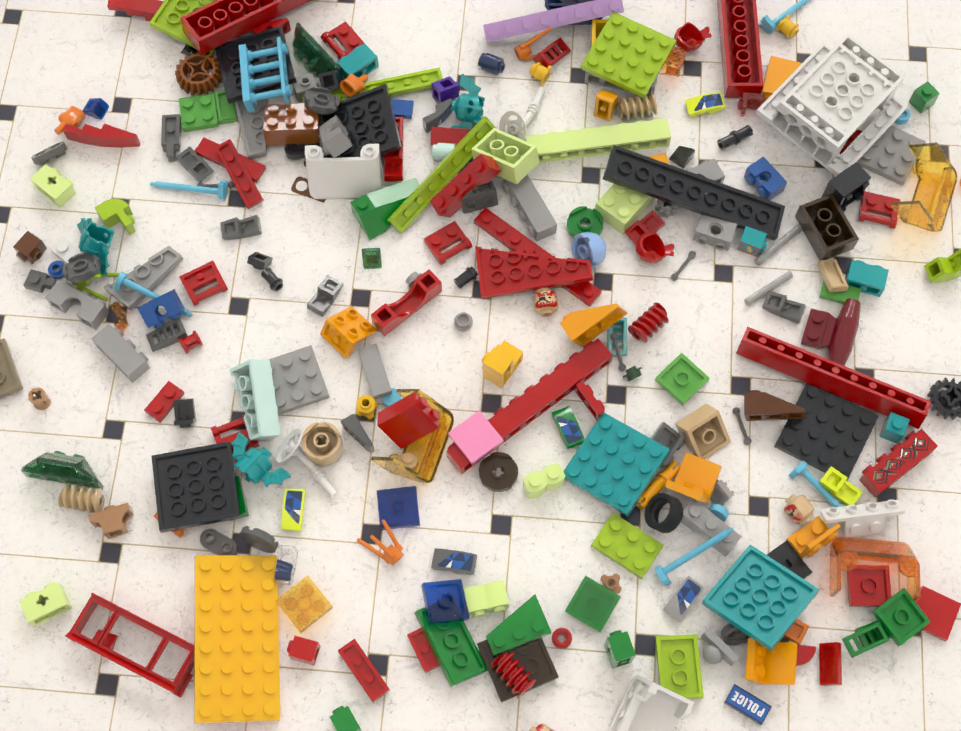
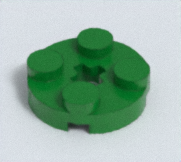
(587, 215)

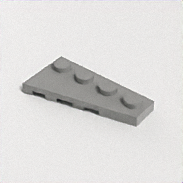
(252, 128)
(147, 276)

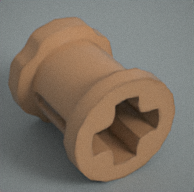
(39, 403)

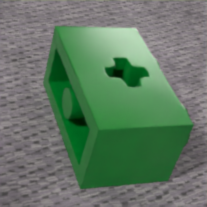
(619, 649)

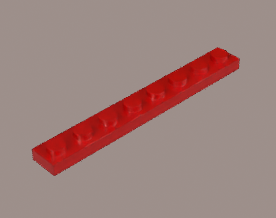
(518, 242)

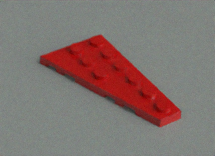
(520, 272)

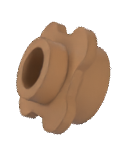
(616, 588)

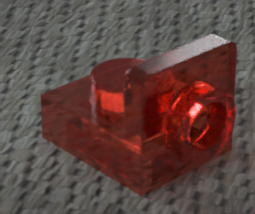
(751, 101)

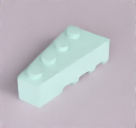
(257, 398)

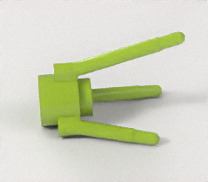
(82, 285)

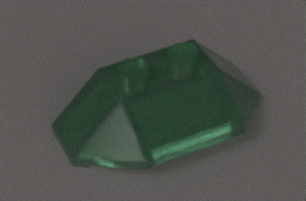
(311, 54)
(62, 469)

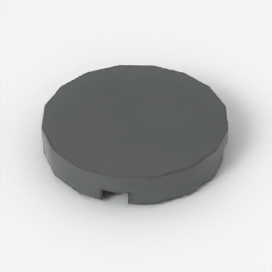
(321, 100)
(81, 267)
(259, 539)

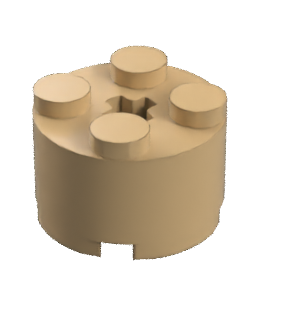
(322, 433)

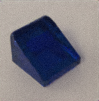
(96, 108)

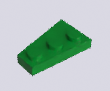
(519, 628)

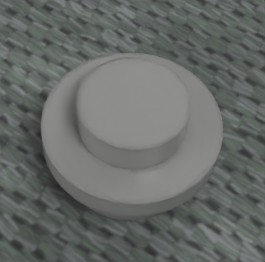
(463, 321)

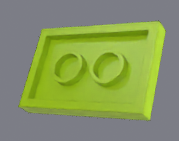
(627, 545)
(679, 665)

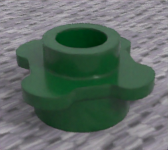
(632, 373)

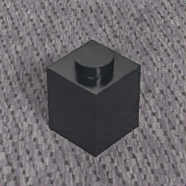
(331, 79)

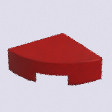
(804, 654)

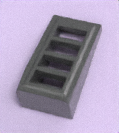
(170, 326)
(355, 429)

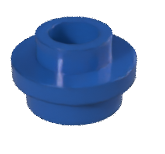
(56, 274)

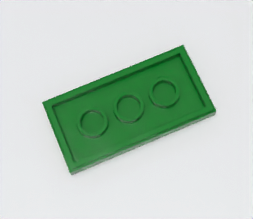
(453, 649)

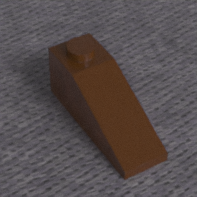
(763, 406)

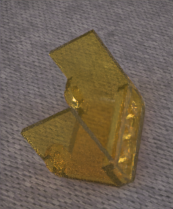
(933, 190)
(427, 449)

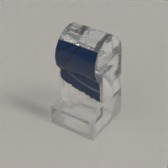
(285, 564)

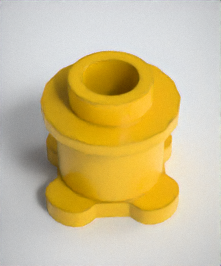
(788, 27)
(540, 72)
(367, 411)

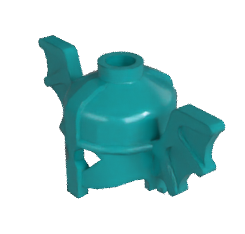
(468, 106)
(95, 241)
(256, 463)

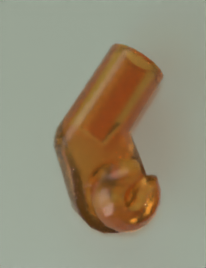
(120, 314)

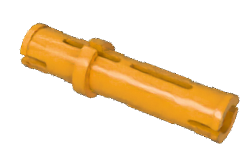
(658, 484)

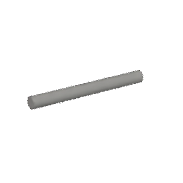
(776, 246)

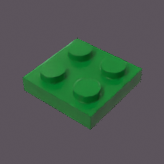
(592, 603)
(901, 617)

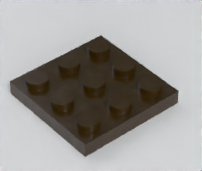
(532, 655)

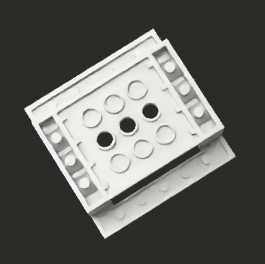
(821, 130)

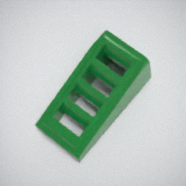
(879, 631)

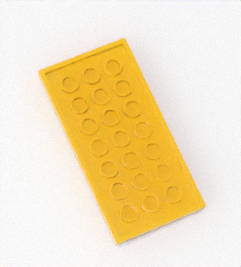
(236, 639)

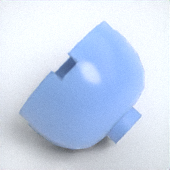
(589, 247)

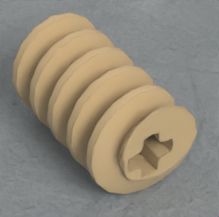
(637, 105)
(81, 499)

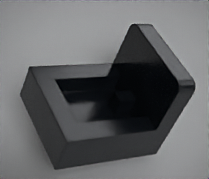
(184, 412)

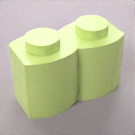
(539, 482)
(486, 598)

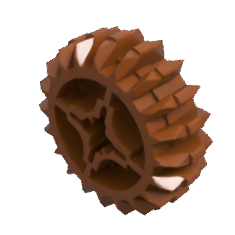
(199, 79)

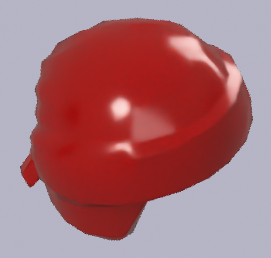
(690, 37)
(652, 249)

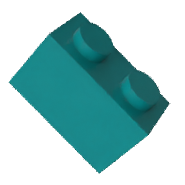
(359, 62)
(867, 277)

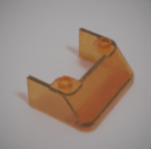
(847, 551)

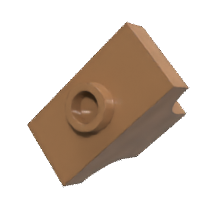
(112, 519)

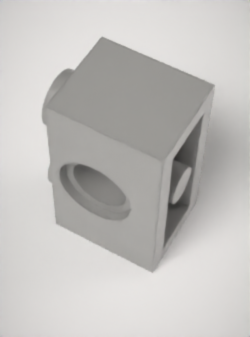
(723, 228)

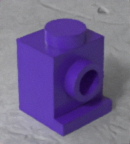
(445, 89)

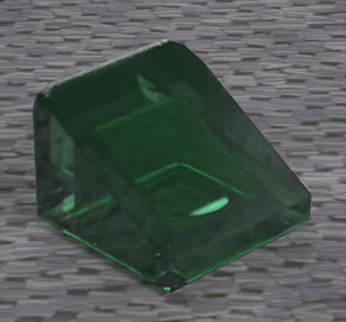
(372, 258)

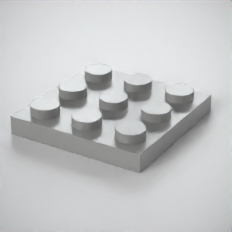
(891, 155)
(297, 380)

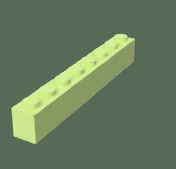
(599, 140)

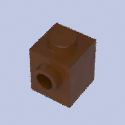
(29, 248)

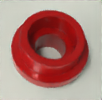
(566, 633)

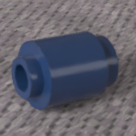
(491, 63)

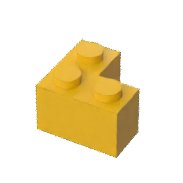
(501, 363)

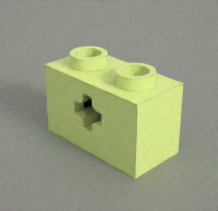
(53, 186)
(56, 603)

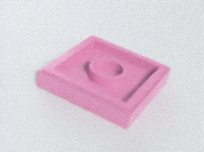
(475, 437)

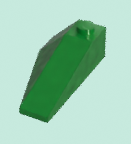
(377, 206)

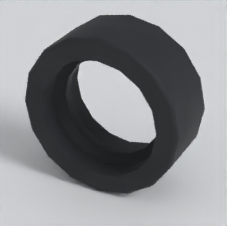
(673, 518)

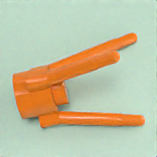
(524, 50)
(390, 554)

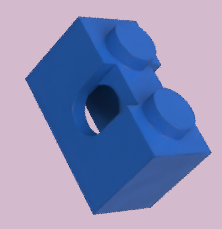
(765, 171)
(150, 311)

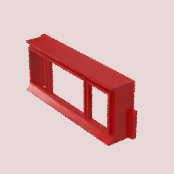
(182, 678)

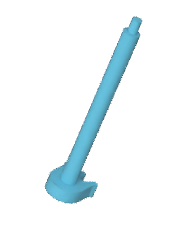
(769, 25)
(221, 191)
(122, 279)
(802, 469)
(662, 572)

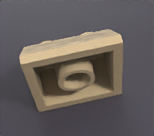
(704, 431)

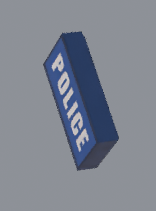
(747, 704)

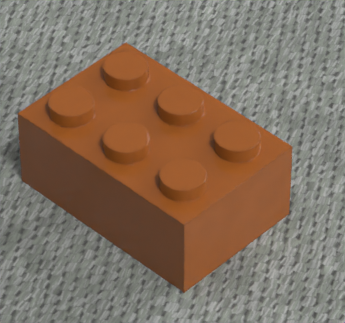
(290, 124)

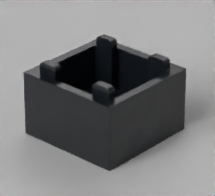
(848, 185)

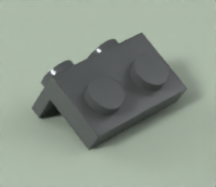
(669, 438)

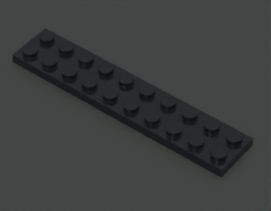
(692, 191)

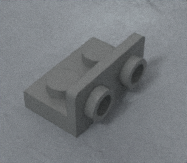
(480, 197)

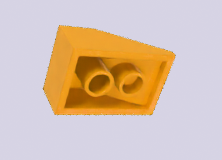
(589, 323)

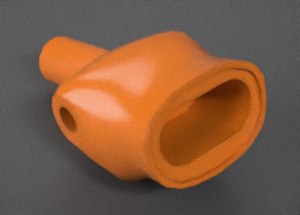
(353, 85)
(71, 117)

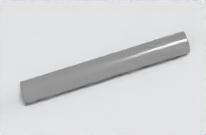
(771, 286)

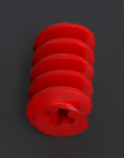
(648, 322)
(513, 673)

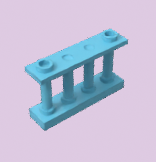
(248, 70)

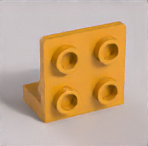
(346, 330)
(695, 478)
(811, 537)
(773, 666)

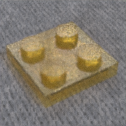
(304, 604)

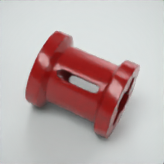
(190, 342)

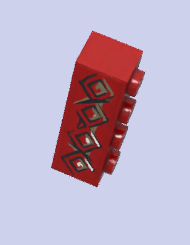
(898, 462)

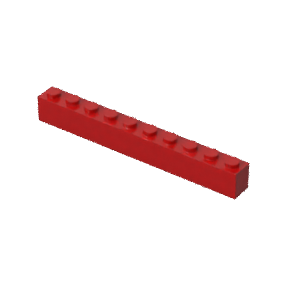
(832, 377)
(541, 397)

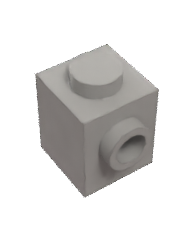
(303, 84)

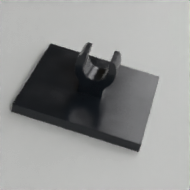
(790, 559)

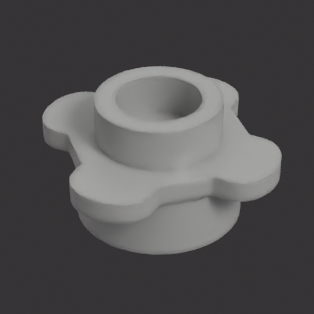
(411, 278)

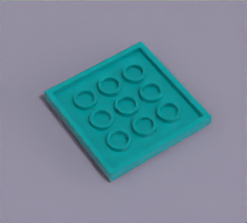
(615, 463)
(760, 597)

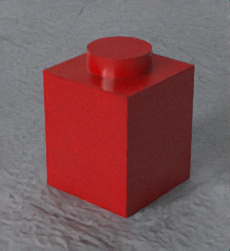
(303, 650)

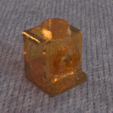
(675, 59)

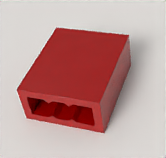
(408, 420)

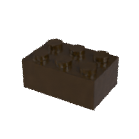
(826, 227)

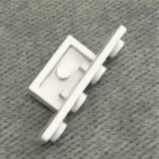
(863, 518)

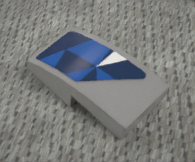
(683, 598)

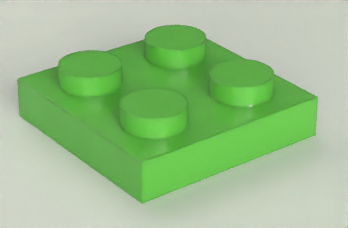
(198, 112)
(682, 379)

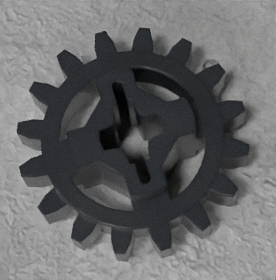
(941, 400)

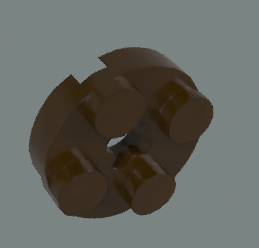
(504, 481)

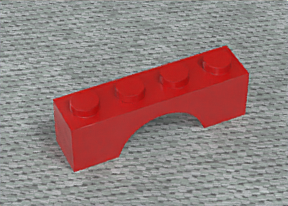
(478, 172)
(392, 315)

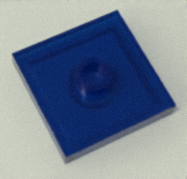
(398, 507)
(445, 601)

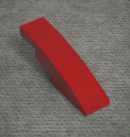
(139, 8)
(105, 137)
(394, 160)

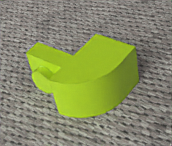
(116, 211)
(944, 268)

